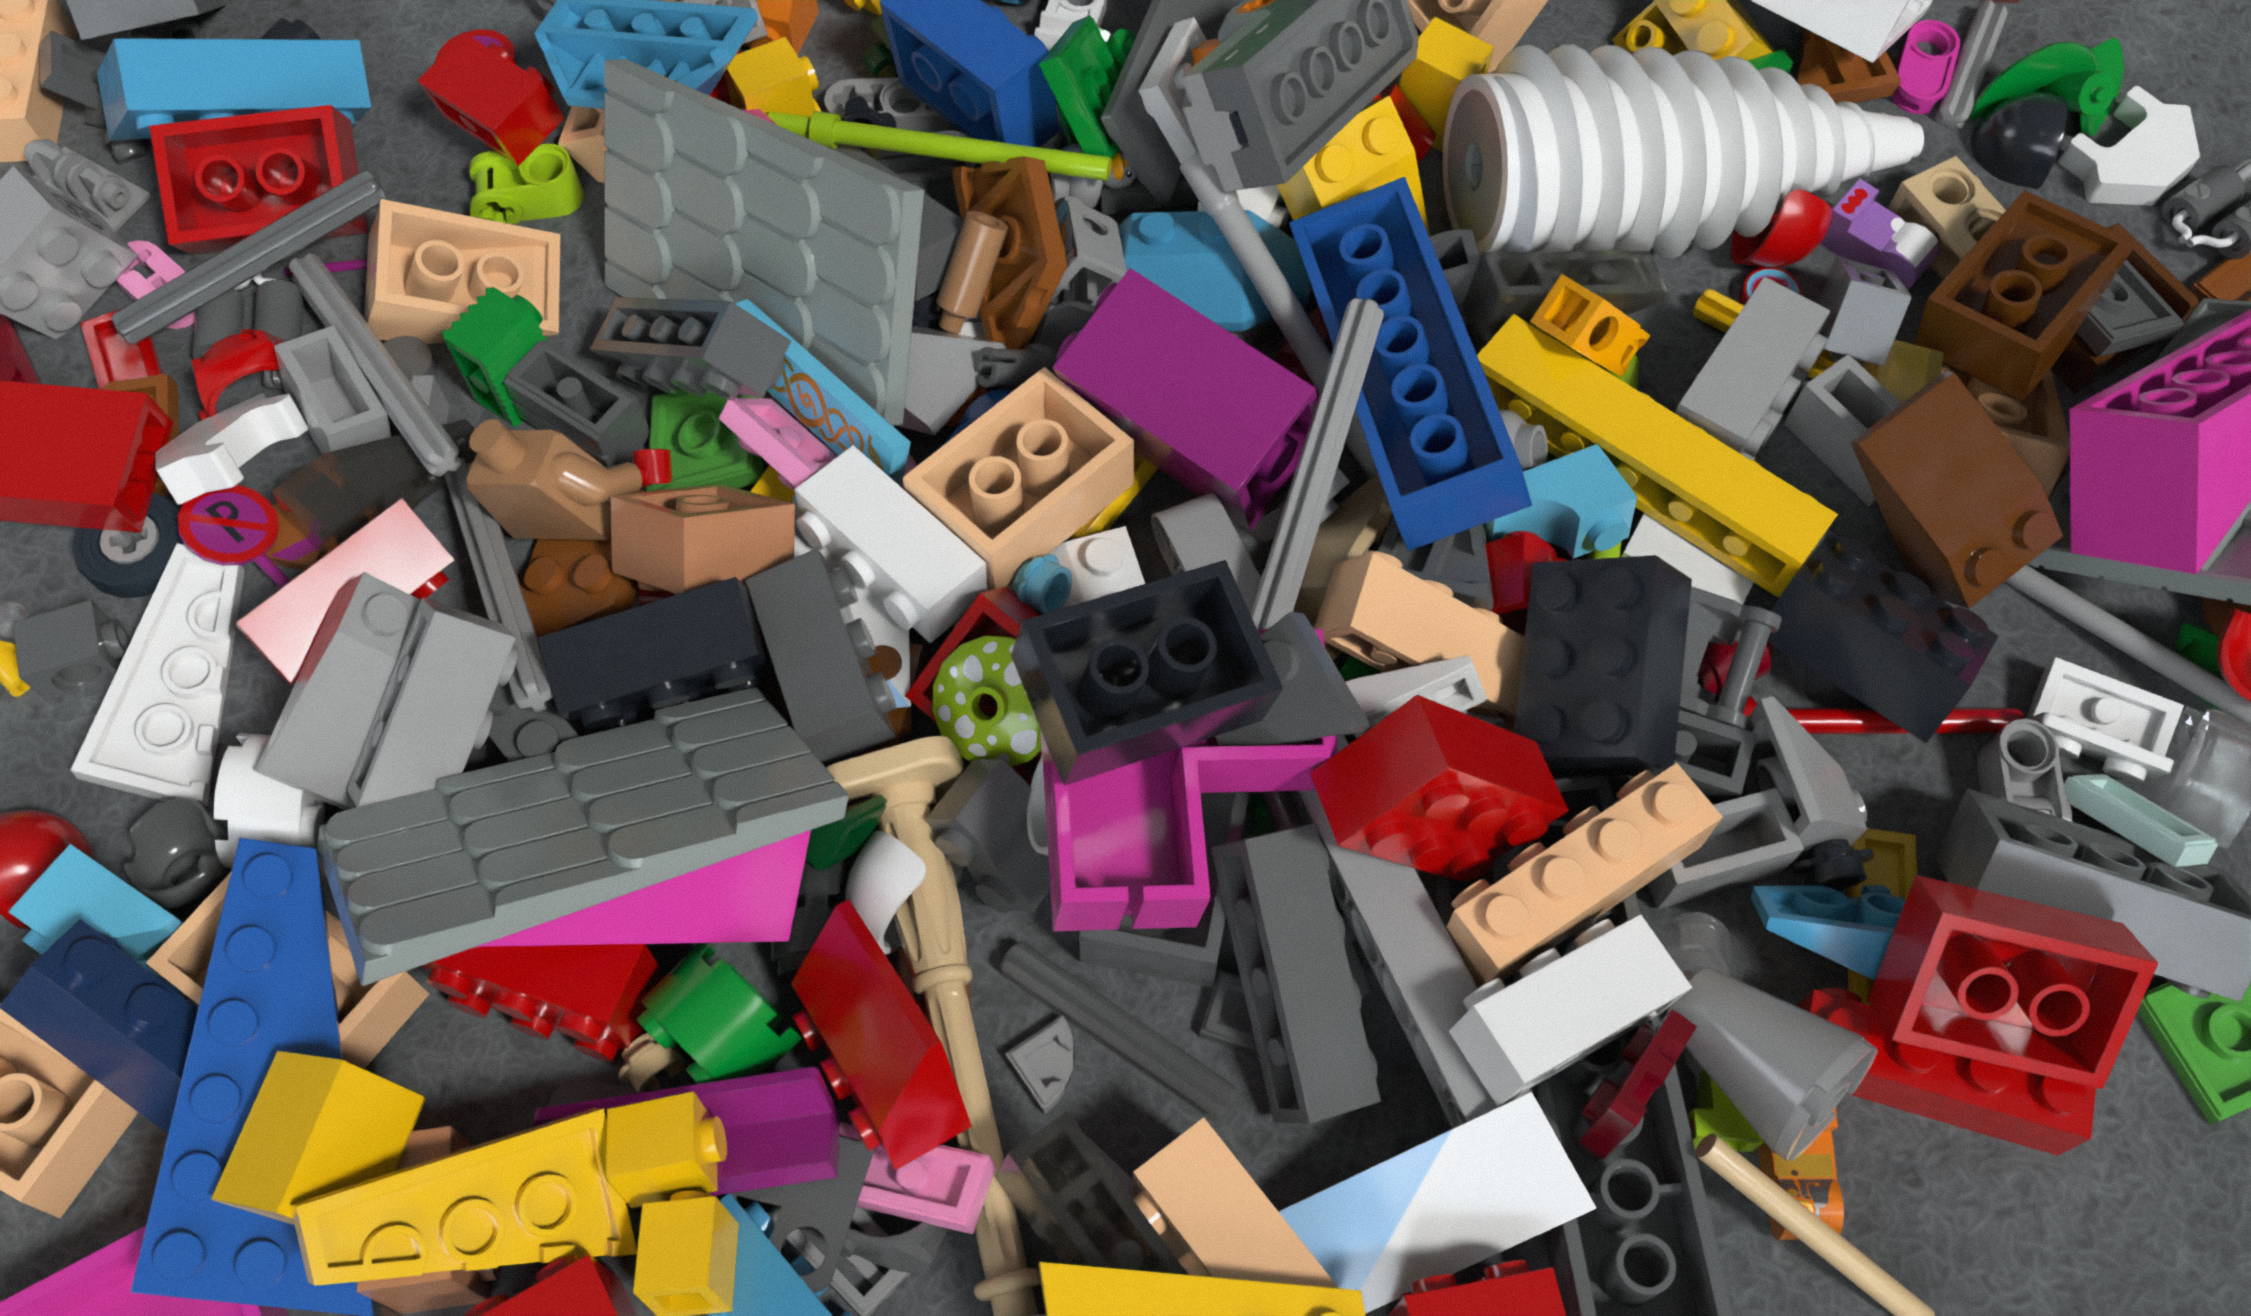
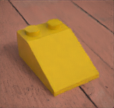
(1356, 160)

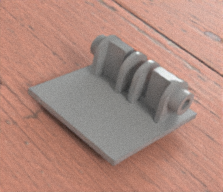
(85, 182)

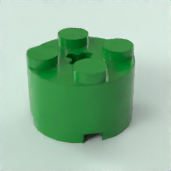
(715, 1019)

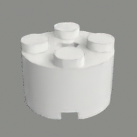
(260, 805)

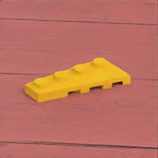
(1123, 1292)

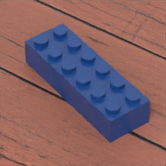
(1424, 389)

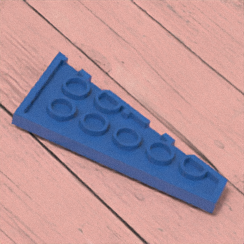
(261, 995)

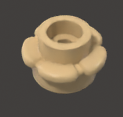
(645, 1060)

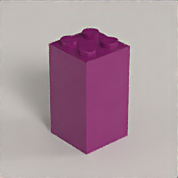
(1190, 395)

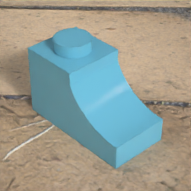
(1575, 504)

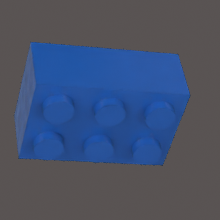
(973, 68)

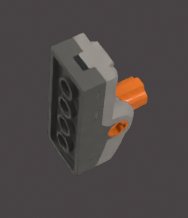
(1290, 81)

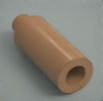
(970, 269)

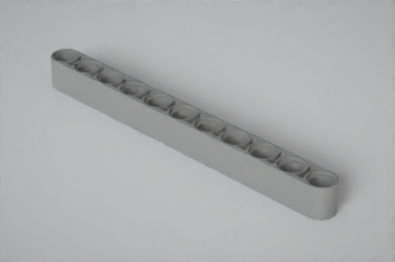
(1378, 897)

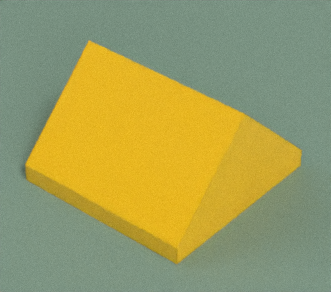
(315, 1132)

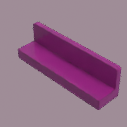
(775, 1126)

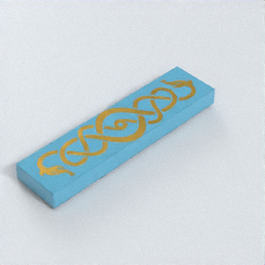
(833, 408)

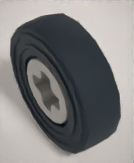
(132, 574)

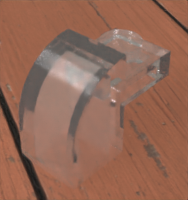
(2211, 775)

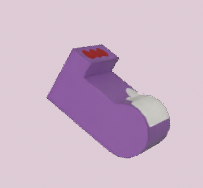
(1879, 237)

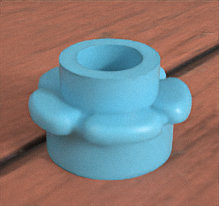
(1043, 584)

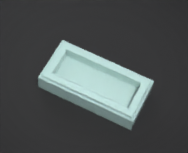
(2140, 820)

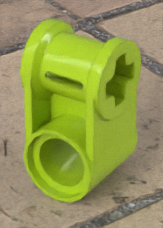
(537, 189)

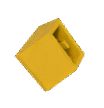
(1707, 26)

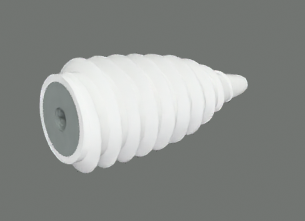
(1646, 149)

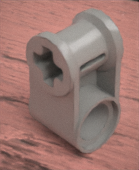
(2036, 783)

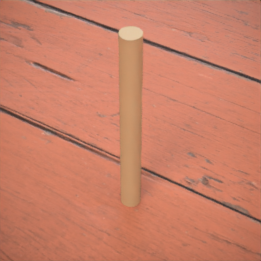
(1809, 1228)

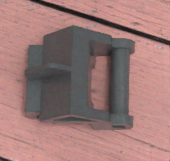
(1724, 622)

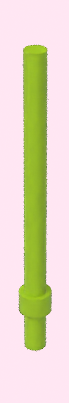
(831, 131)

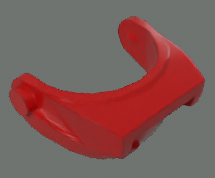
(229, 361)

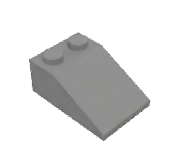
(340, 690)

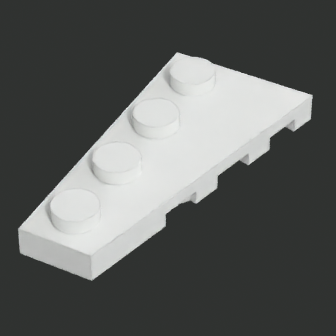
(169, 692)

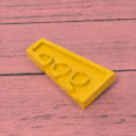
(472, 1209)

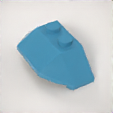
(670, 38)
(1196, 264)

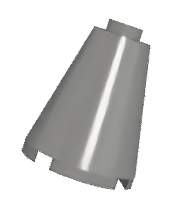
(1772, 1058)

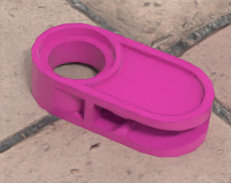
(1922, 75)

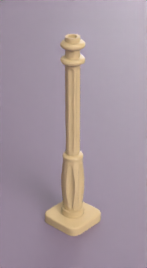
(933, 939)

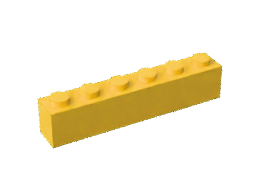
(1671, 465)

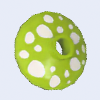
(963, 678)

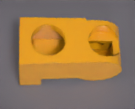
(1590, 325)

